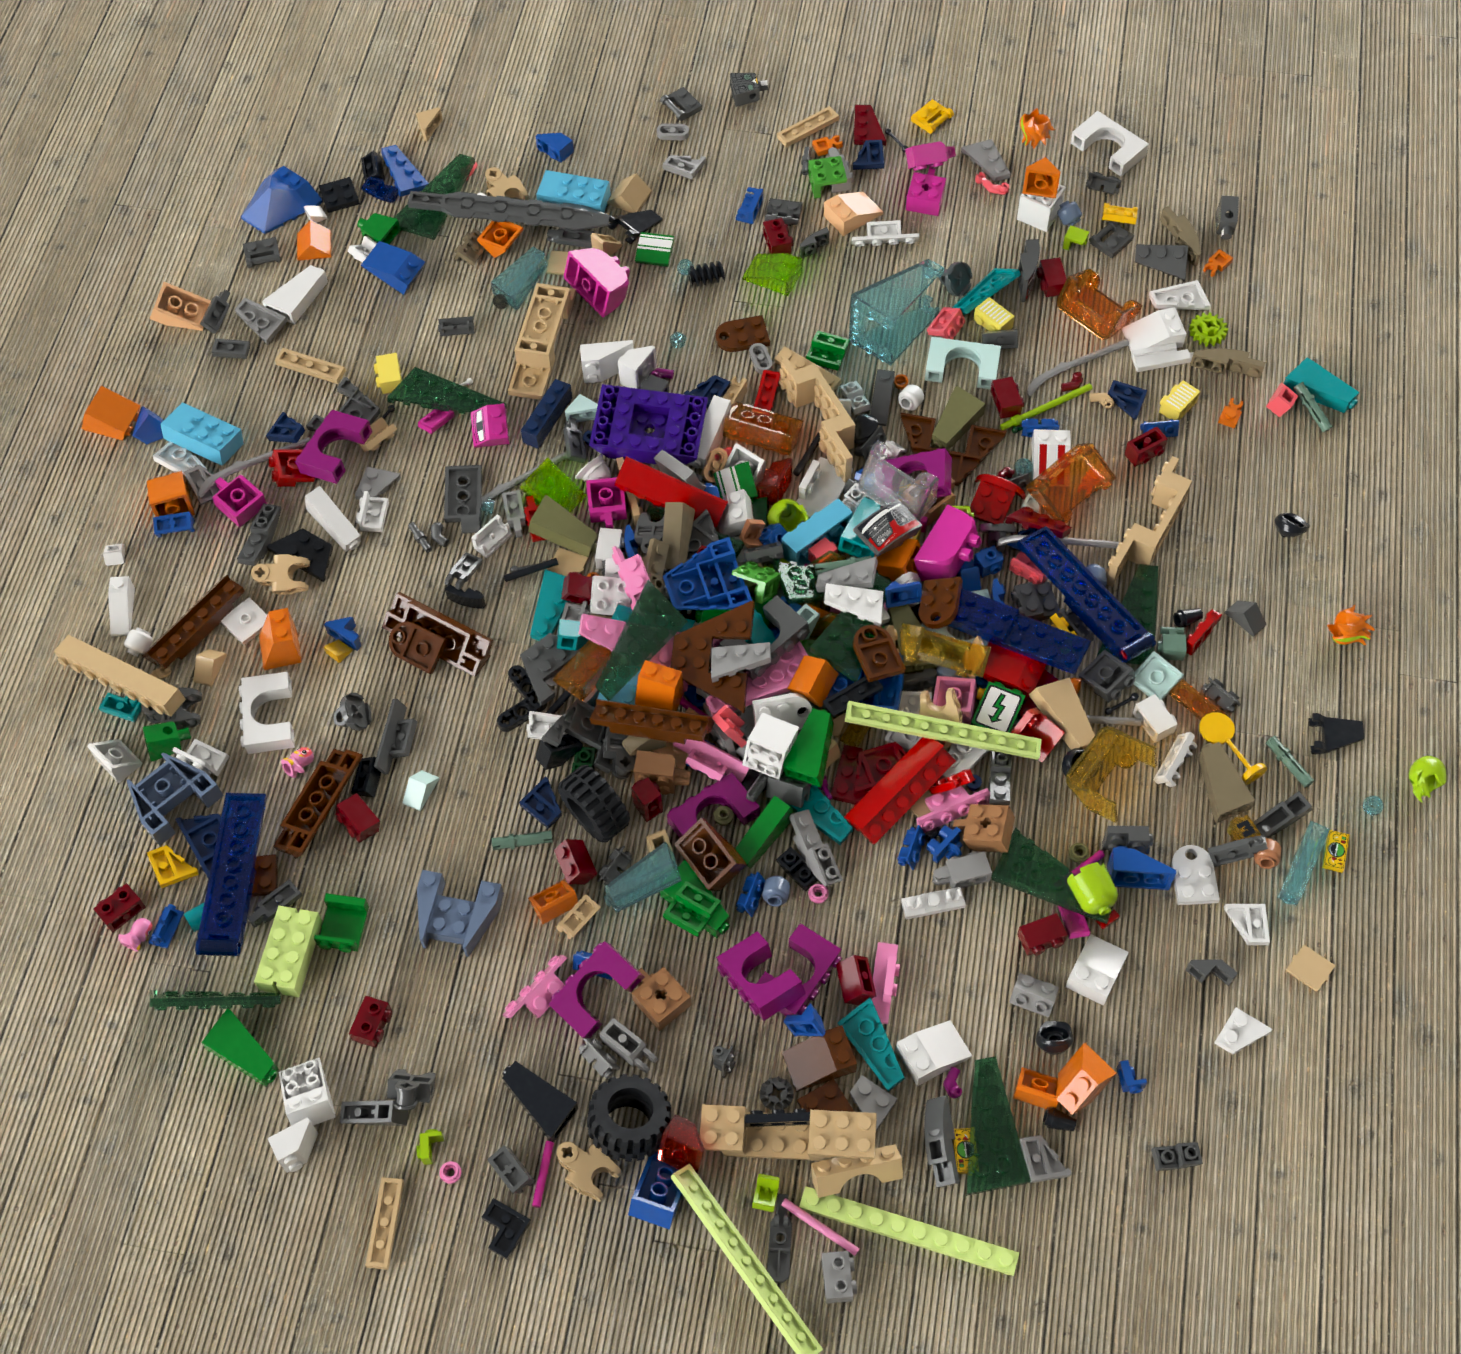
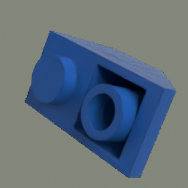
(555, 145)

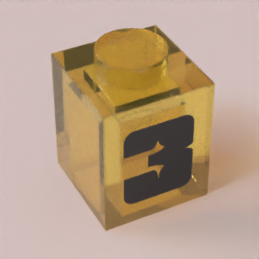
(1242, 828)

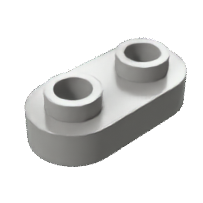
(672, 131)
(761, 361)

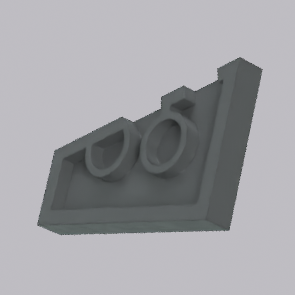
(1164, 258)

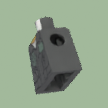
(746, 88)
(1225, 221)

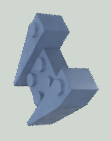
(165, 790)
(454, 918)

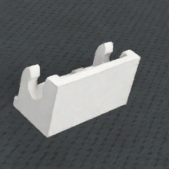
(491, 536)
(540, 723)

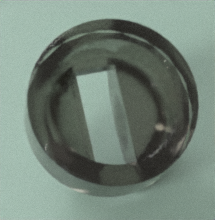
(500, 301)

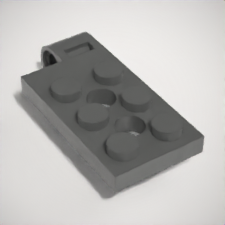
(458, 510)

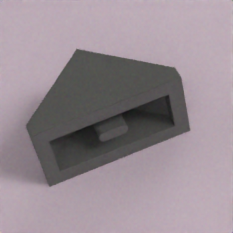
(1247, 616)

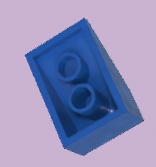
(393, 266)
(1136, 870)
(656, 1194)

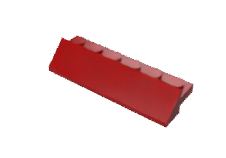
(661, 488)
(899, 789)

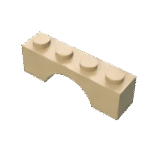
(833, 1173)

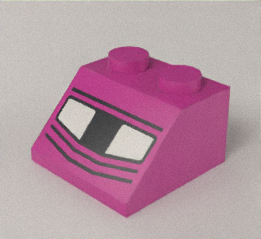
(490, 426)

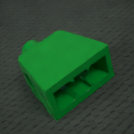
(379, 228)
(163, 738)

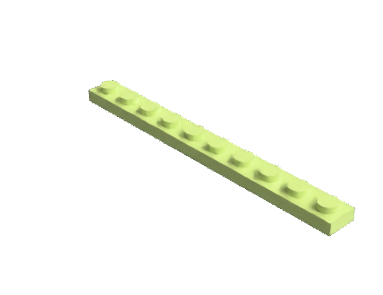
(943, 730)
(910, 1231)
(745, 1262)

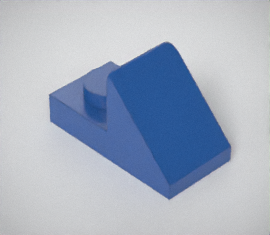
(970, 576)
(903, 594)
(343, 630)
(807, 1024)

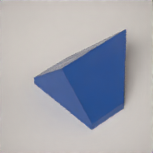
(148, 426)

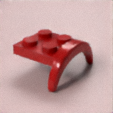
(994, 498)

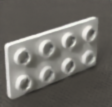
(819, 486)

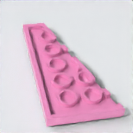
(607, 631)
(771, 683)

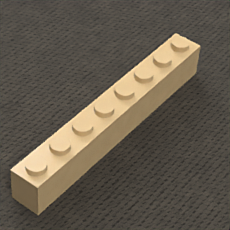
(119, 675)

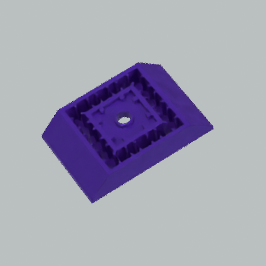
(628, 412)

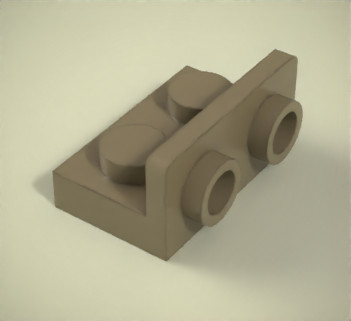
(471, 248)

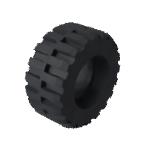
(594, 803)
(622, 1141)

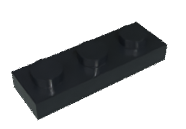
(856, 692)
(777, 1118)

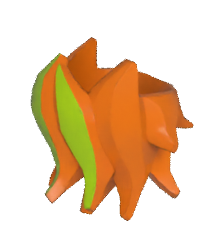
(1035, 128)
(1350, 627)

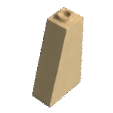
(1064, 708)

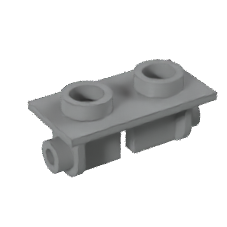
(592, 1051)

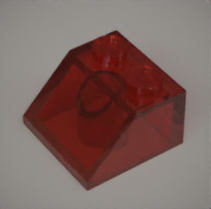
(776, 480)
(681, 1144)

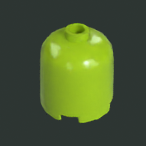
(1094, 889)

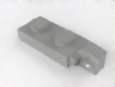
(514, 511)

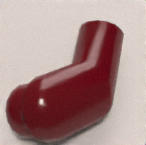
(1074, 384)
(1006, 472)

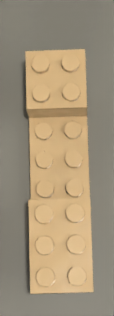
(537, 338)
(838, 428)
(1141, 543)
(826, 1137)

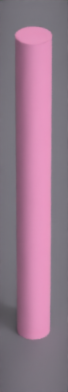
(819, 1226)

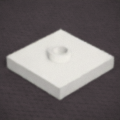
(245, 621)

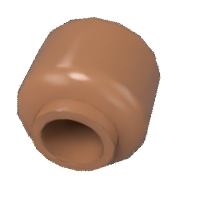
(1270, 857)

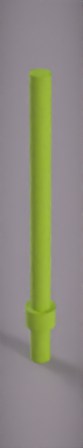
(1017, 419)

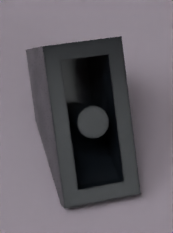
(552, 756)

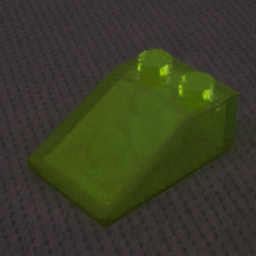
(775, 272)
(554, 483)

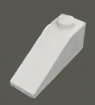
(120, 605)

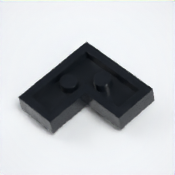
(510, 1225)

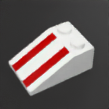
(1048, 448)

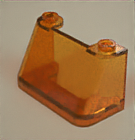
(1092, 308)
(1071, 481)

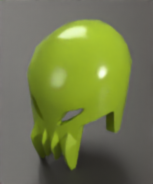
(787, 513)
(1427, 775)

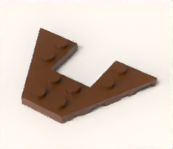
(979, 444)
(694, 650)

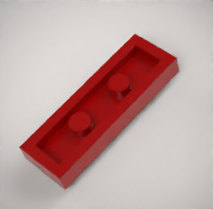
(767, 390)

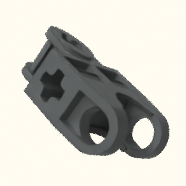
(647, 530)
(181, 717)
(613, 749)
(410, 1089)

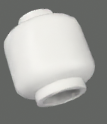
(911, 397)
(138, 641)

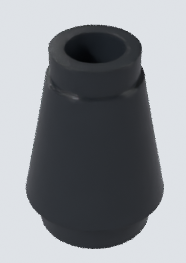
(1186, 617)
(1058, 1120)

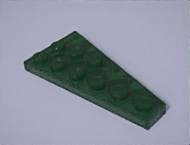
(450, 180)
(1142, 605)

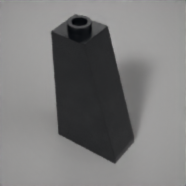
(541, 1100)

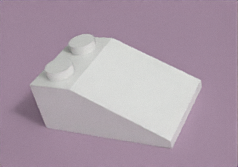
(1155, 330)
(601, 359)
(1096, 969)
(932, 1051)

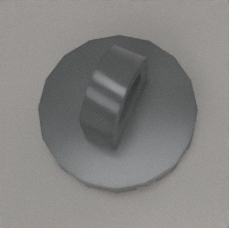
(957, 278)
(996, 532)
(354, 712)

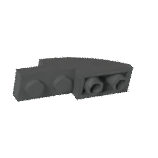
(261, 535)
(999, 778)
(938, 1141)

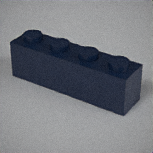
(546, 413)

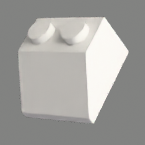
(636, 366)
(735, 513)
(294, 1144)

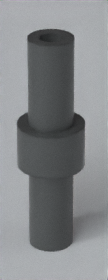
(804, 161)
(420, 537)

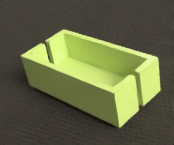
(288, 951)

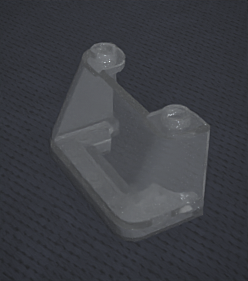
(887, 483)

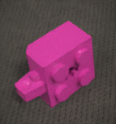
(928, 154)
(926, 193)
(238, 499)
(605, 501)

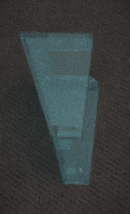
(893, 311)

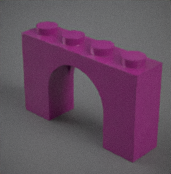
(333, 428)
(934, 462)
(723, 792)
(823, 957)
(763, 998)
(569, 1000)

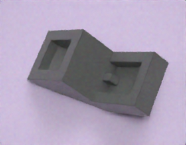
(1203, 968)

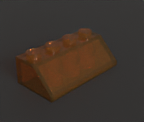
(762, 428)
(583, 670)

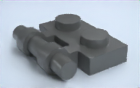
(785, 209)

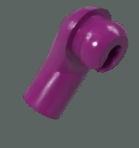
(663, 373)
(950, 1083)

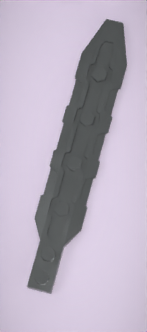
(511, 210)

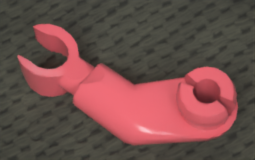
(992, 188)

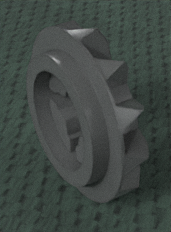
(772, 1102)

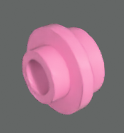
(818, 888)
(447, 1167)

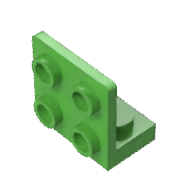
(825, 172)
(766, 580)

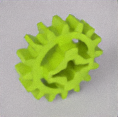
(1208, 329)

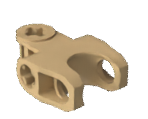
(500, 185)
(280, 574)
(950, 711)
(584, 1167)

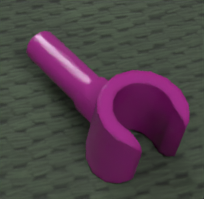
(824, 787)

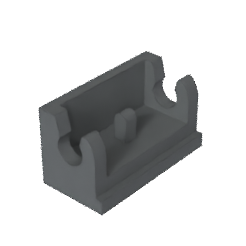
(1075, 624)
(788, 790)
(511, 1170)

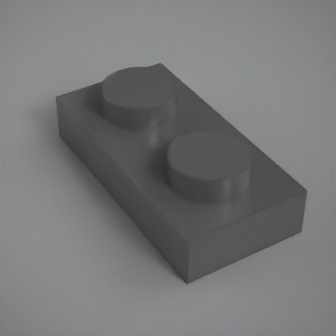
(1005, 338)
(231, 348)

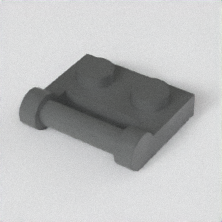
(684, 100)
(1115, 242)
(261, 251)

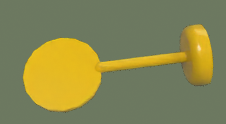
(1219, 728)

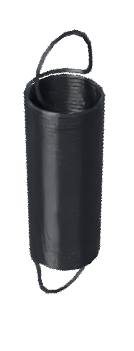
(933, 834)

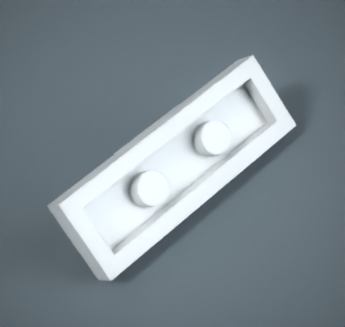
(1175, 759)
(933, 903)

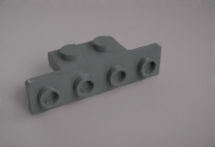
(396, 737)

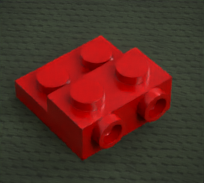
(285, 468)

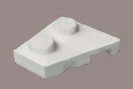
(1250, 922)
(1241, 1031)

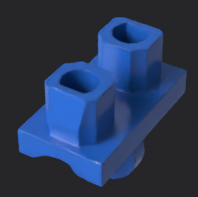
(948, 847)

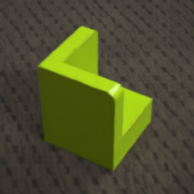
(1075, 235)

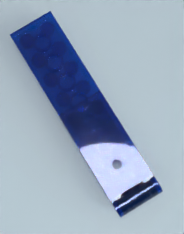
(1087, 596)
(1018, 633)
(231, 876)

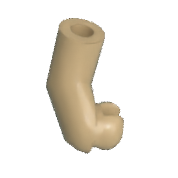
(1103, 398)
(161, 673)

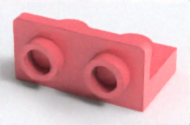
(947, 323)
(1027, 569)
(730, 724)

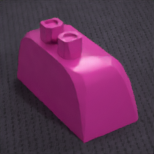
(597, 278)
(947, 545)

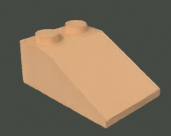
(850, 211)
(179, 308)

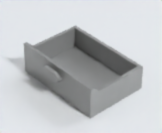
(676, 469)

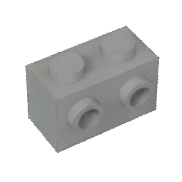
(837, 1277)

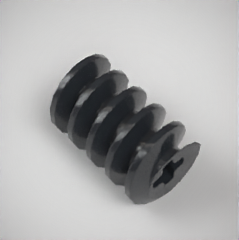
(706, 273)

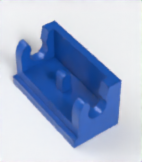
(750, 205)
(173, 523)

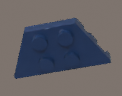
(201, 835)

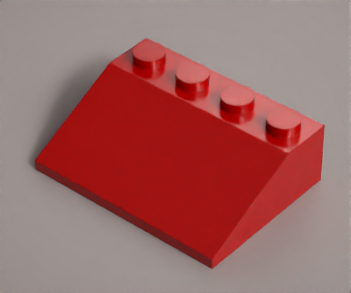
(1013, 669)

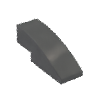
(1283, 815)

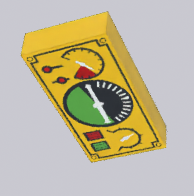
(1335, 851)
(961, 1149)

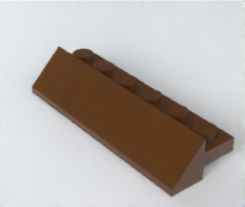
(195, 623)
(464, 647)
(651, 722)
(316, 801)

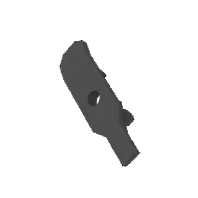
(780, 1252)

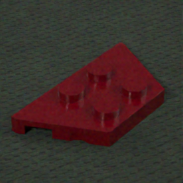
(874, 764)

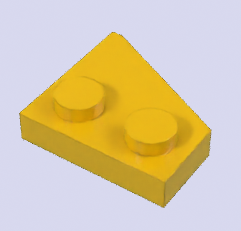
(169, 867)

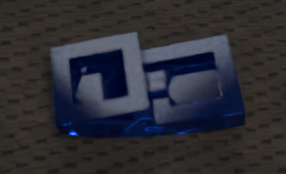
(379, 190)

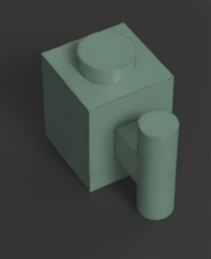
(1172, 643)

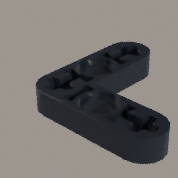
(527, 703)

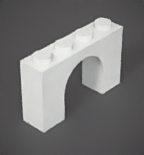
(1101, 127)
(254, 693)

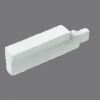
(1159, 357)

